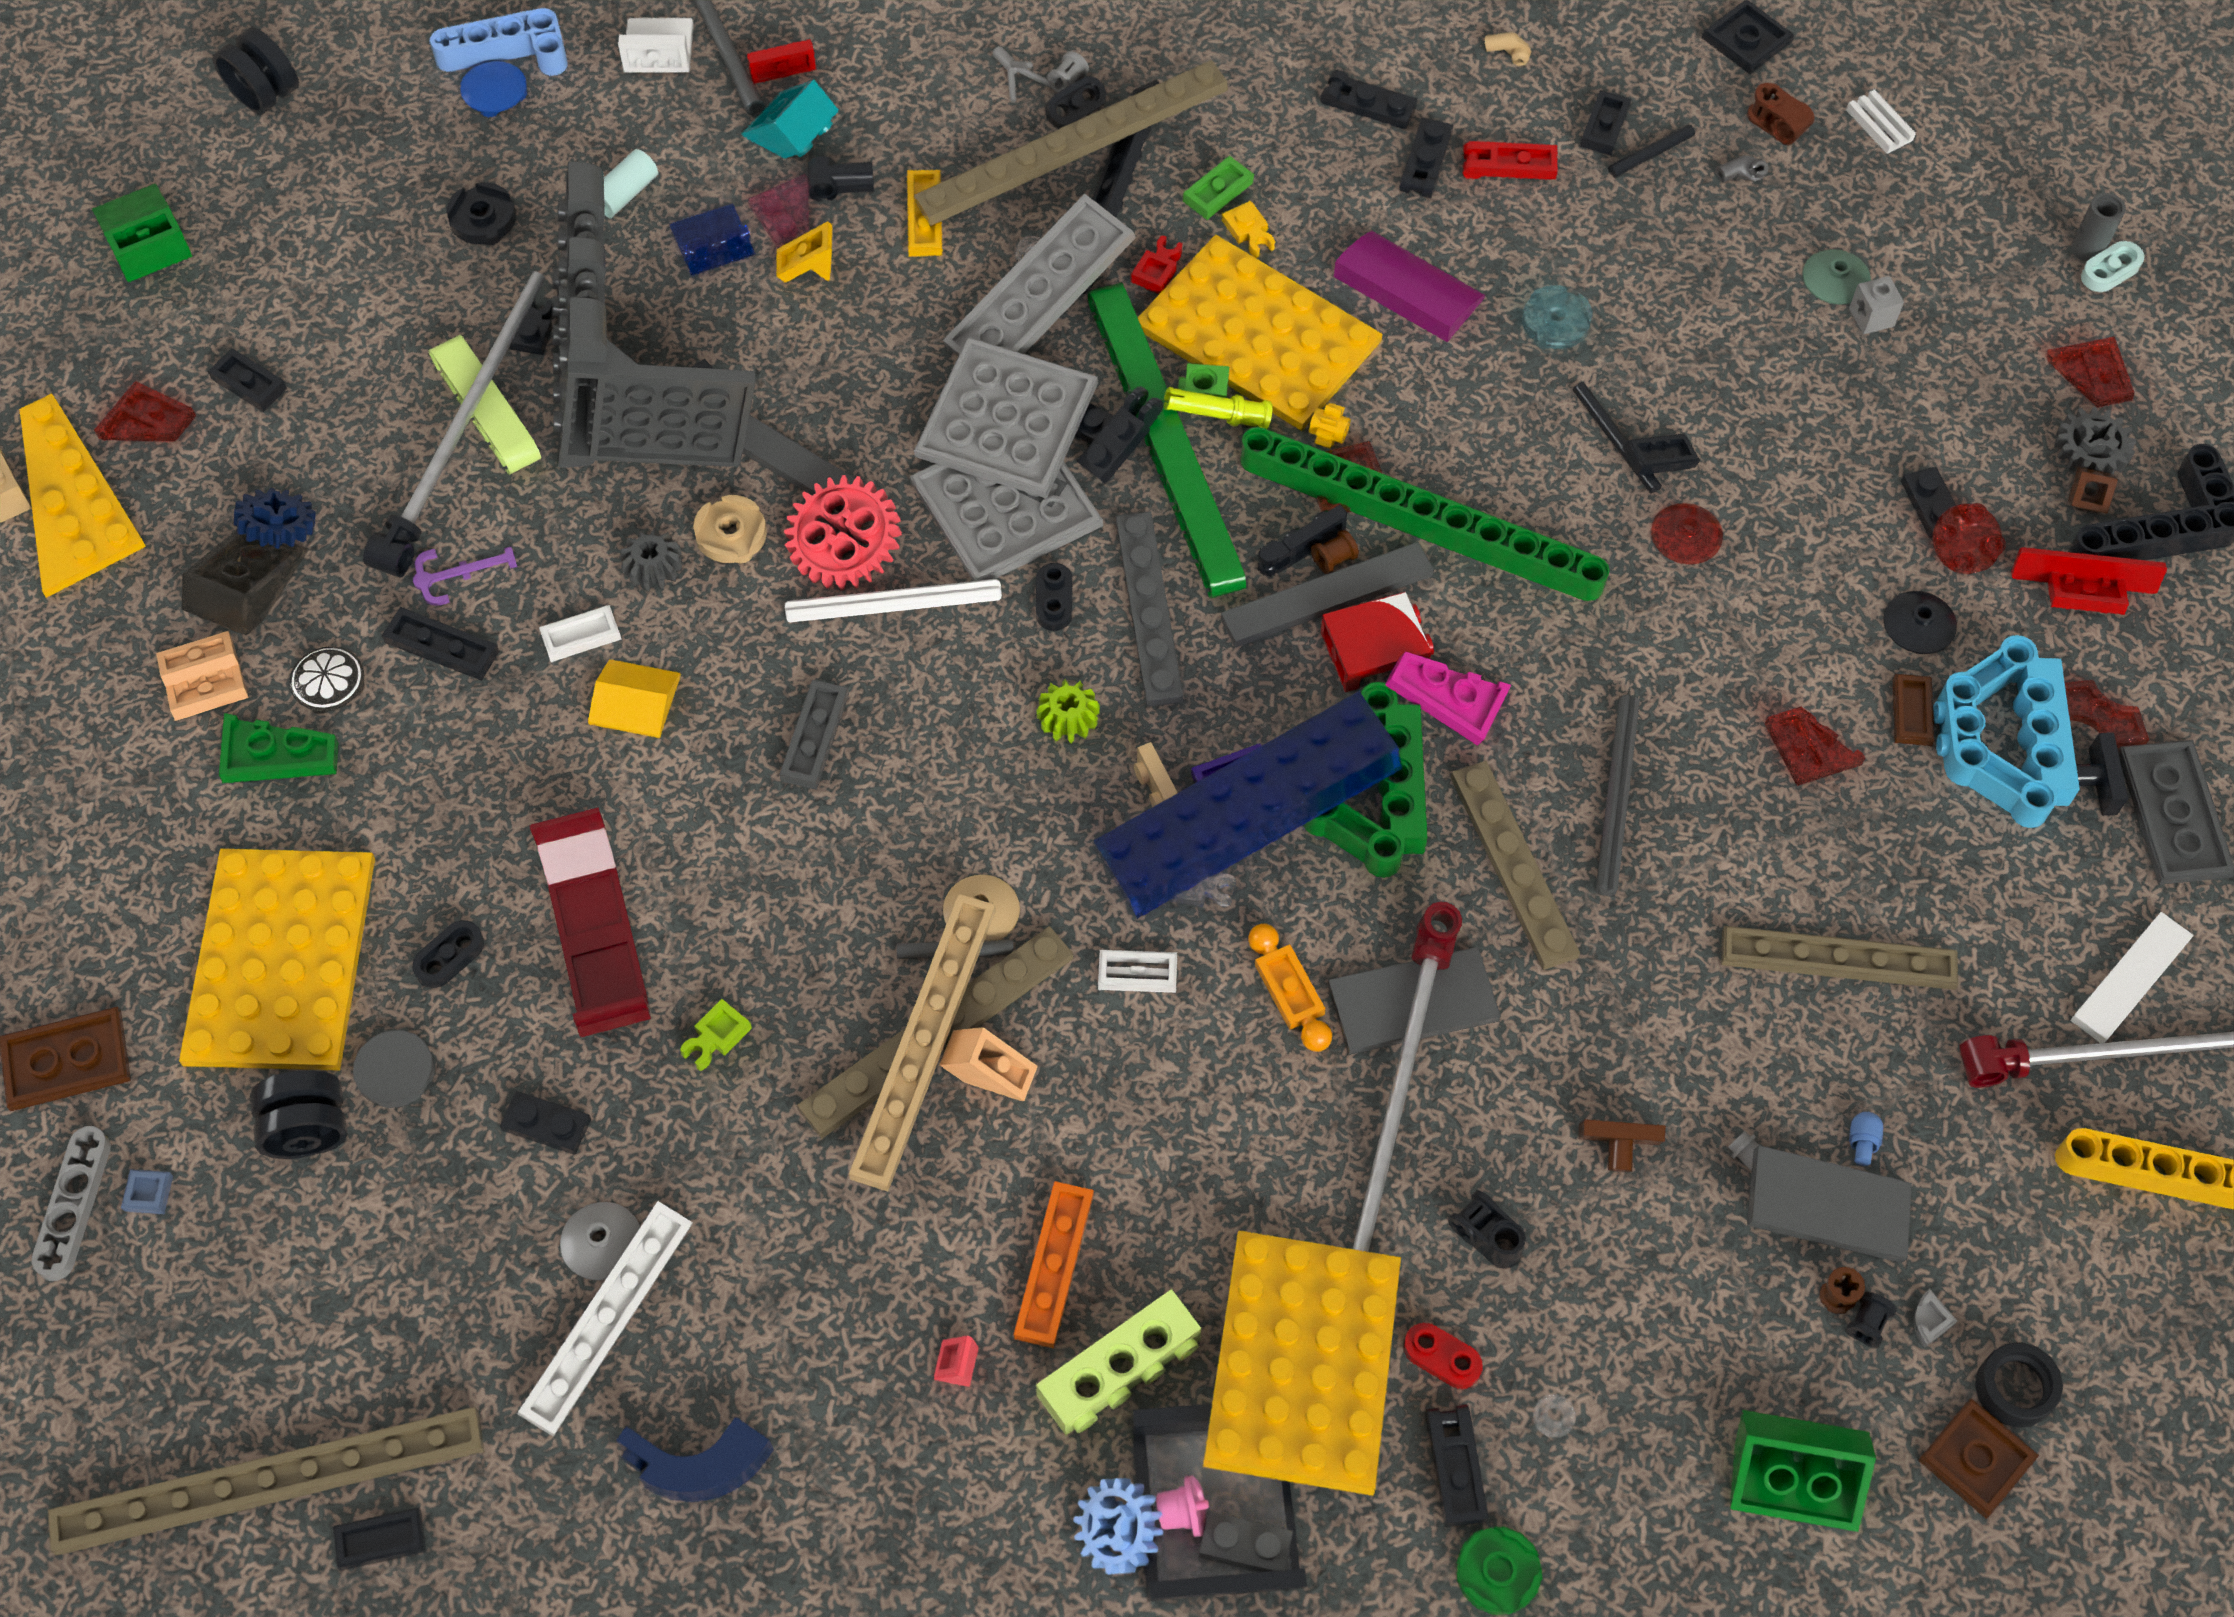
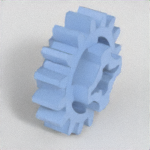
(1119, 1526)

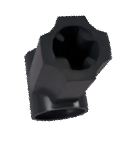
(829, 179)

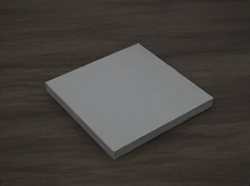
(1006, 417)
(996, 525)

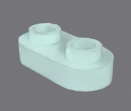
(2110, 268)

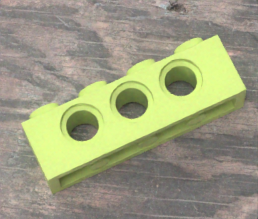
(1162, 1317)

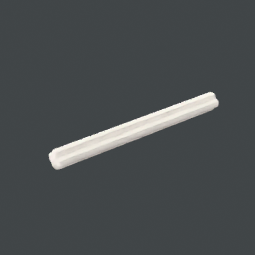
(893, 600)

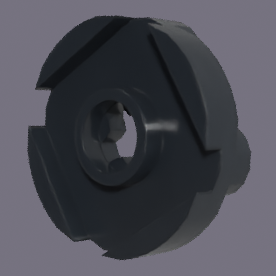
(483, 229)

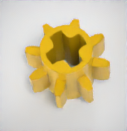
(1329, 425)

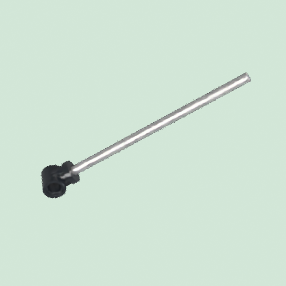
(392, 551)

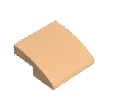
(201, 675)

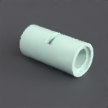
(627, 181)

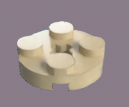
(730, 547)

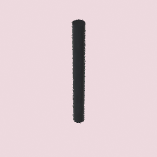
(1612, 431)

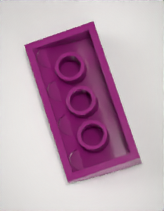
(1407, 285)

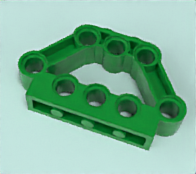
(1397, 833)

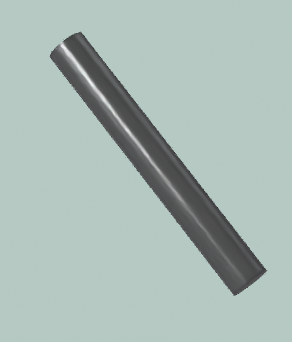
(928, 949)

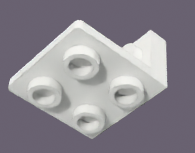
(657, 45)

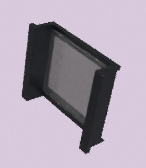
(1165, 1450)

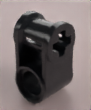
(1485, 1223)

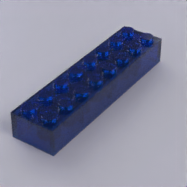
(1248, 804)

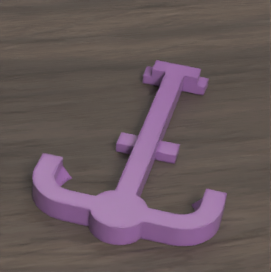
(424, 580)

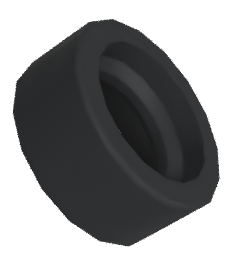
(2036, 1360)

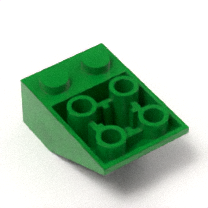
(142, 232)

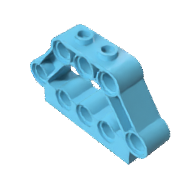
(2049, 714)

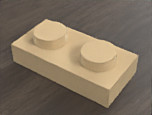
(1151, 771)

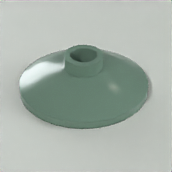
(1830, 284)

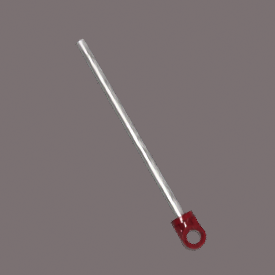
(1433, 952)
(1989, 1064)

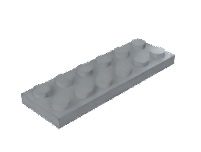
(1046, 280)

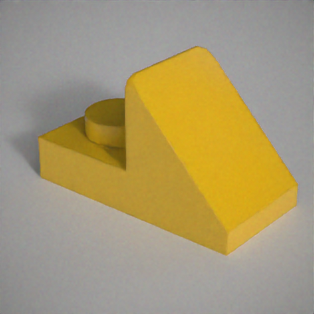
(806, 252)

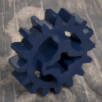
(274, 518)

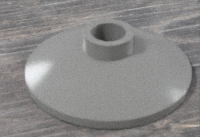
(592, 1258)

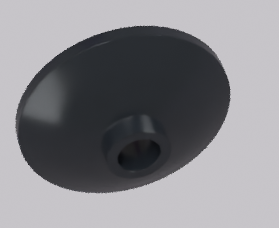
(1911, 630)

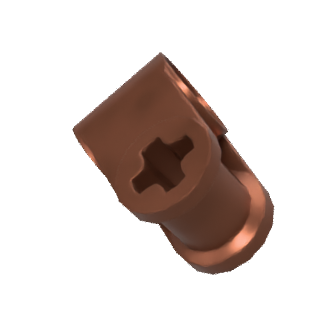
(1781, 116)

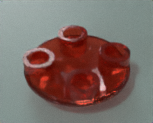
(1968, 538)

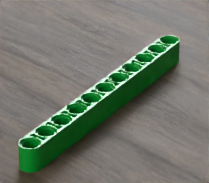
(1169, 444)
(1432, 527)

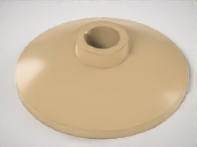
(992, 891)

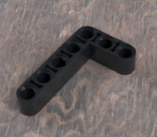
(2176, 532)

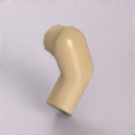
(1512, 44)

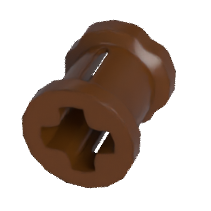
(1335, 551)
(1852, 1285)

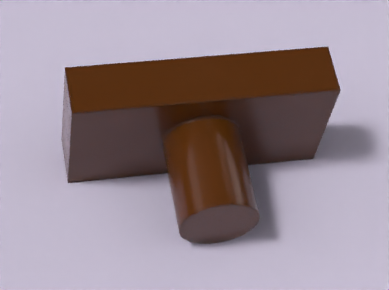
(1621, 1139)

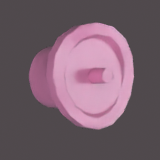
(1184, 1507)

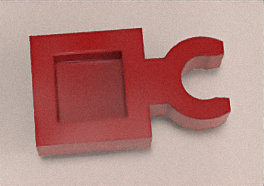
(1157, 269)

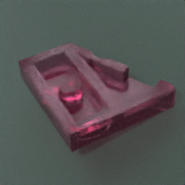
(783, 210)

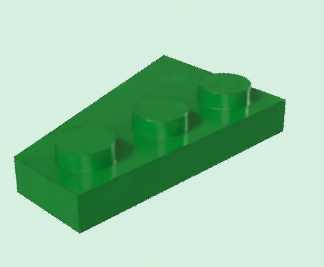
(270, 752)

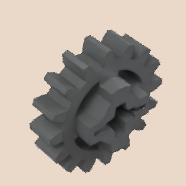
(2095, 441)

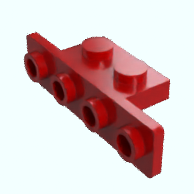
(2088, 580)

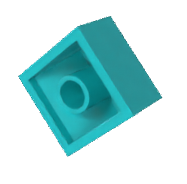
(793, 120)

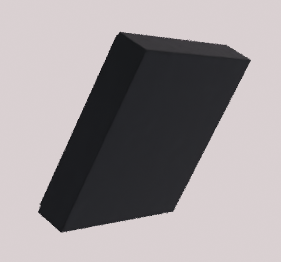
(1748, 36)

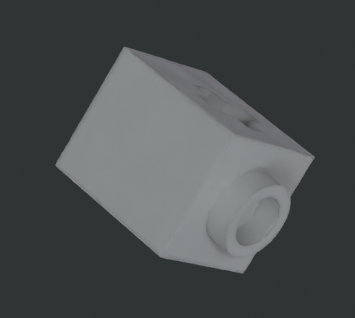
(1880, 302)

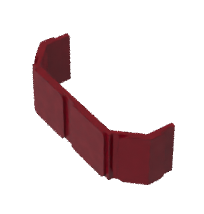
(592, 922)

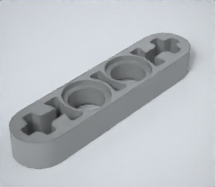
(65, 1202)

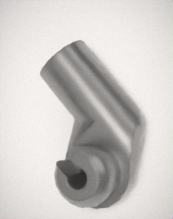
(1743, 167)

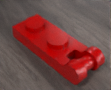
(1510, 160)

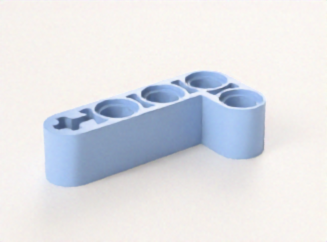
(502, 40)

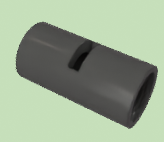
(2098, 226)

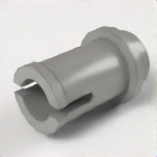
(1743, 1148)

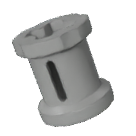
(1067, 71)

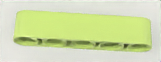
(493, 414)

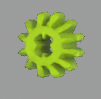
(1068, 711)

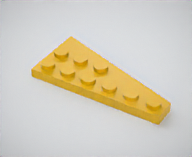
(73, 507)

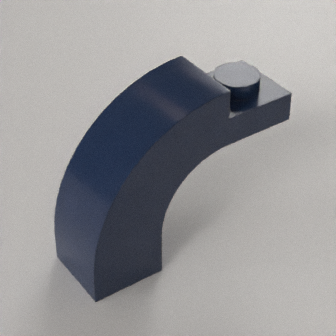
(700, 1476)

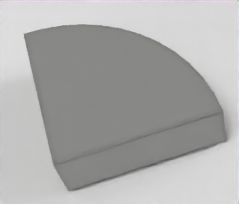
(1931, 1318)

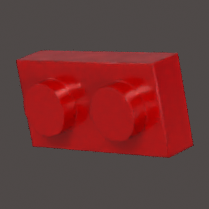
(781, 61)

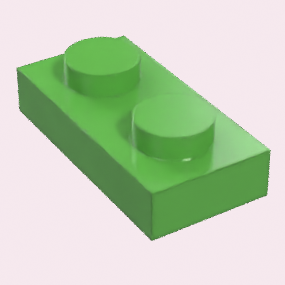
(1218, 187)

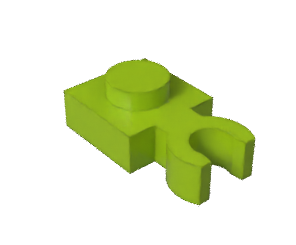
(717, 1030)

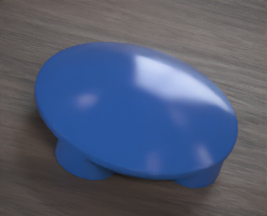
(493, 87)

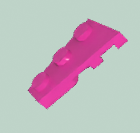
(1449, 696)

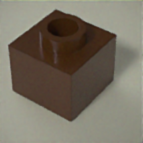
(2100, 498)

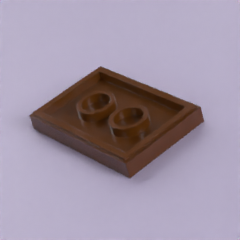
(64, 1058)

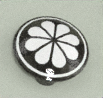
(327, 679)

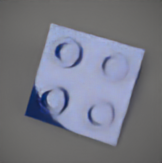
(712, 239)

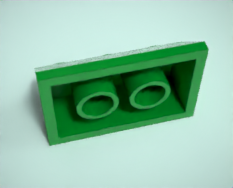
(1801, 1470)

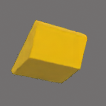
(633, 698)

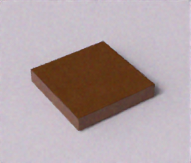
(1978, 1458)

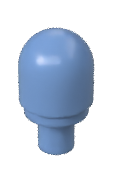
(1865, 1136)

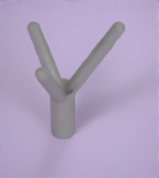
(1013, 67)

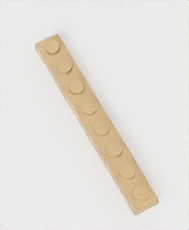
(922, 1043)

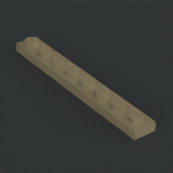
(981, 1001)

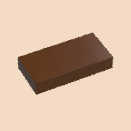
(1913, 710)

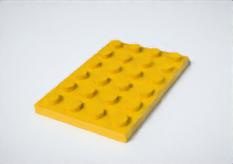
(1262, 325)
(278, 960)
(1303, 1363)

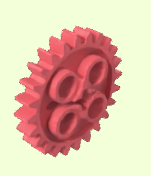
(860, 506)

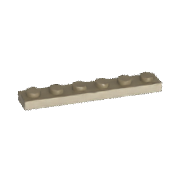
(1515, 865)

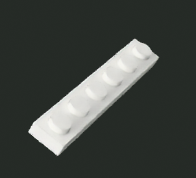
(604, 1319)

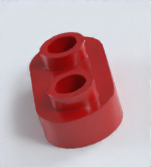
(1441, 1356)

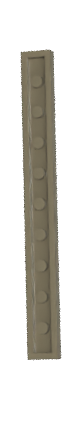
(1070, 142)
(264, 1481)

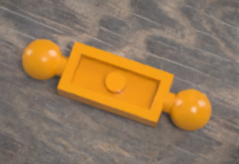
(1290, 987)

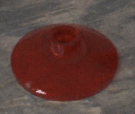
(1683, 544)

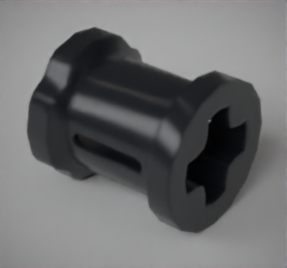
(1871, 1319)

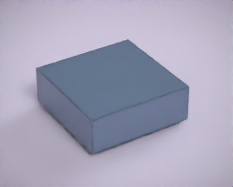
(147, 1191)

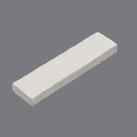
(2131, 978)

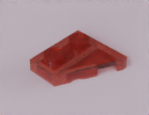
(2094, 370)
(145, 416)
(1809, 747)

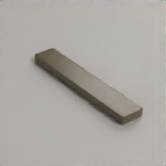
(1839, 957)

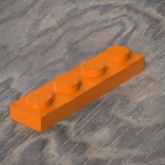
(1053, 1265)

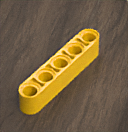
(2139, 1168)

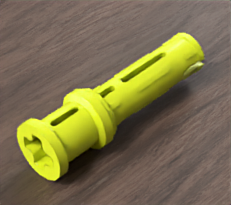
(1233, 410)

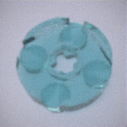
(1551, 333)

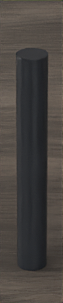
(1651, 150)

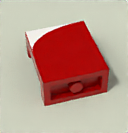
(1373, 637)

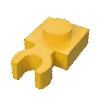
(1248, 225)

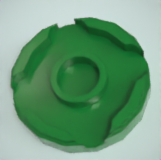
(1496, 1584)

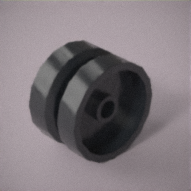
(255, 70)
(298, 1114)

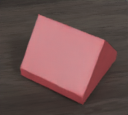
(956, 1360)

